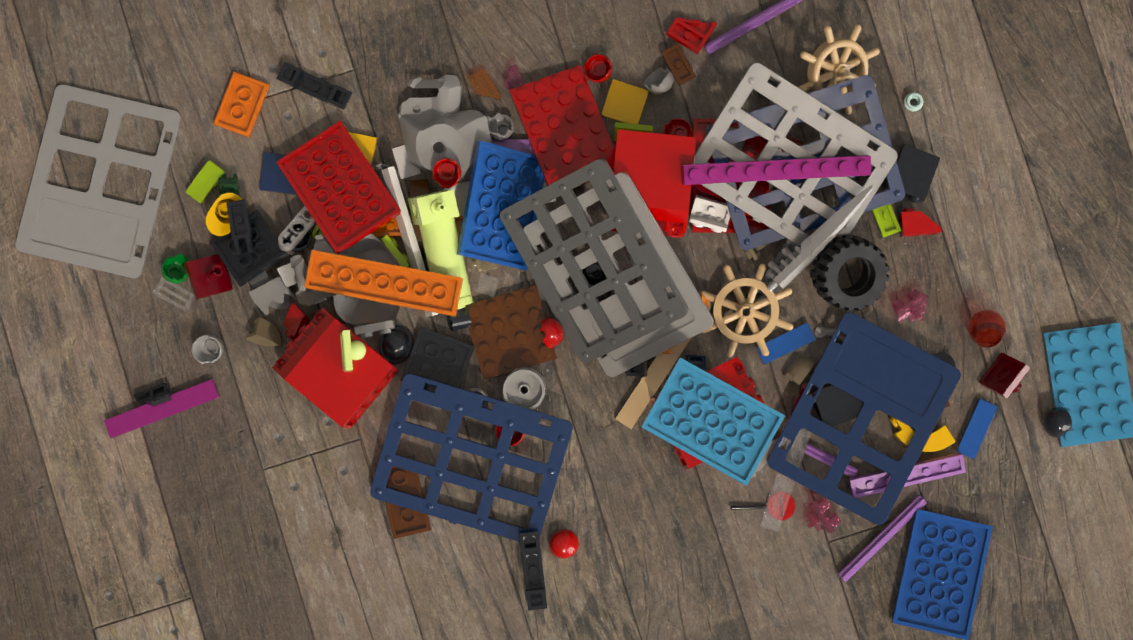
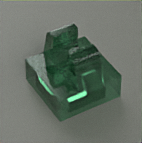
(229, 185)

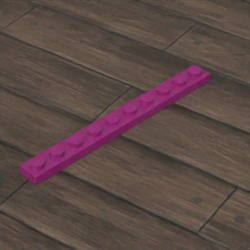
(776, 169)

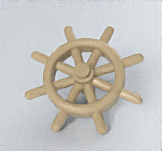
(837, 69)
(747, 310)

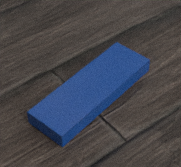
(787, 343)
(976, 428)

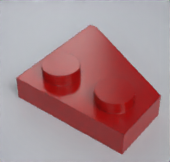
(691, 33)

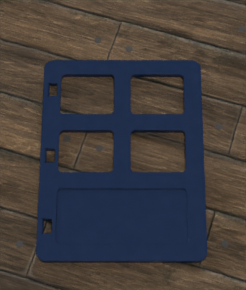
(887, 378)

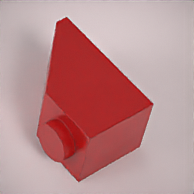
(916, 224)
(294, 321)

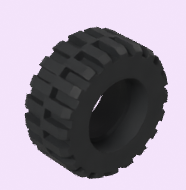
(870, 282)

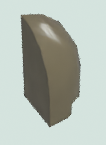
(264, 333)
(798, 370)

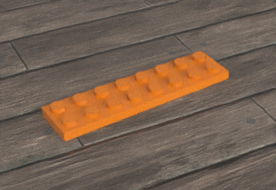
(383, 283)

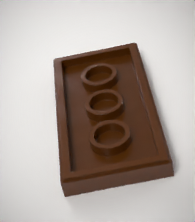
(404, 520)

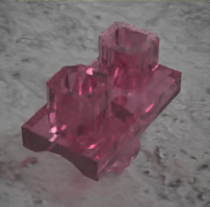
(914, 309)
(828, 523)

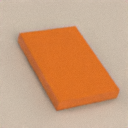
(241, 104)

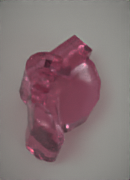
(513, 79)

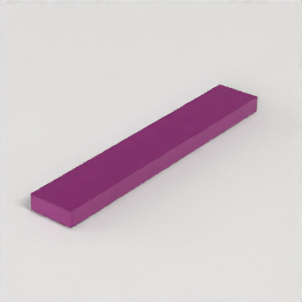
(149, 414)

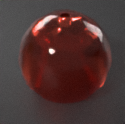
(987, 328)

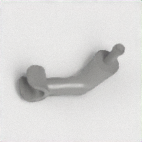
(822, 332)

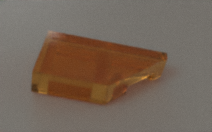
(483, 85)

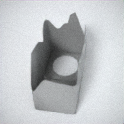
(271, 294)

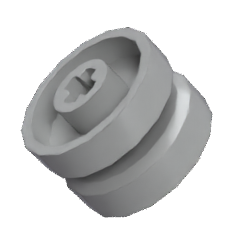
(524, 377)

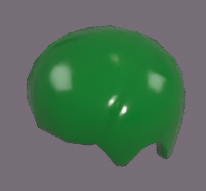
(174, 268)

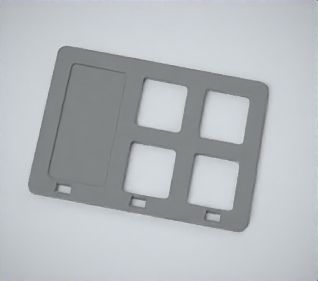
(86, 225)
(626, 357)

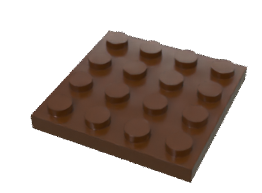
(508, 332)

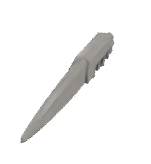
(811, 246)

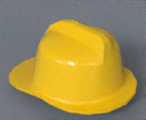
(217, 216)

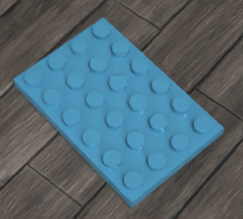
(1090, 382)
(713, 421)

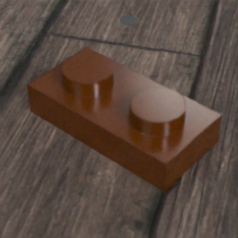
(678, 65)

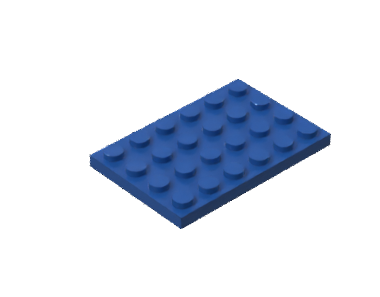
(496, 182)
(942, 574)

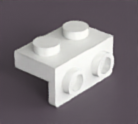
(710, 214)

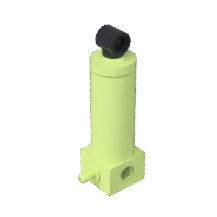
(440, 240)

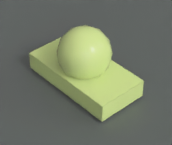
(350, 350)

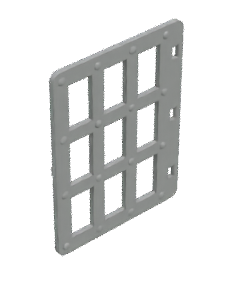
(801, 106)

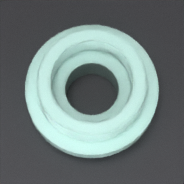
(919, 102)

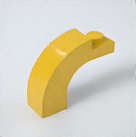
(937, 441)

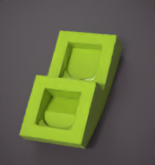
(205, 181)

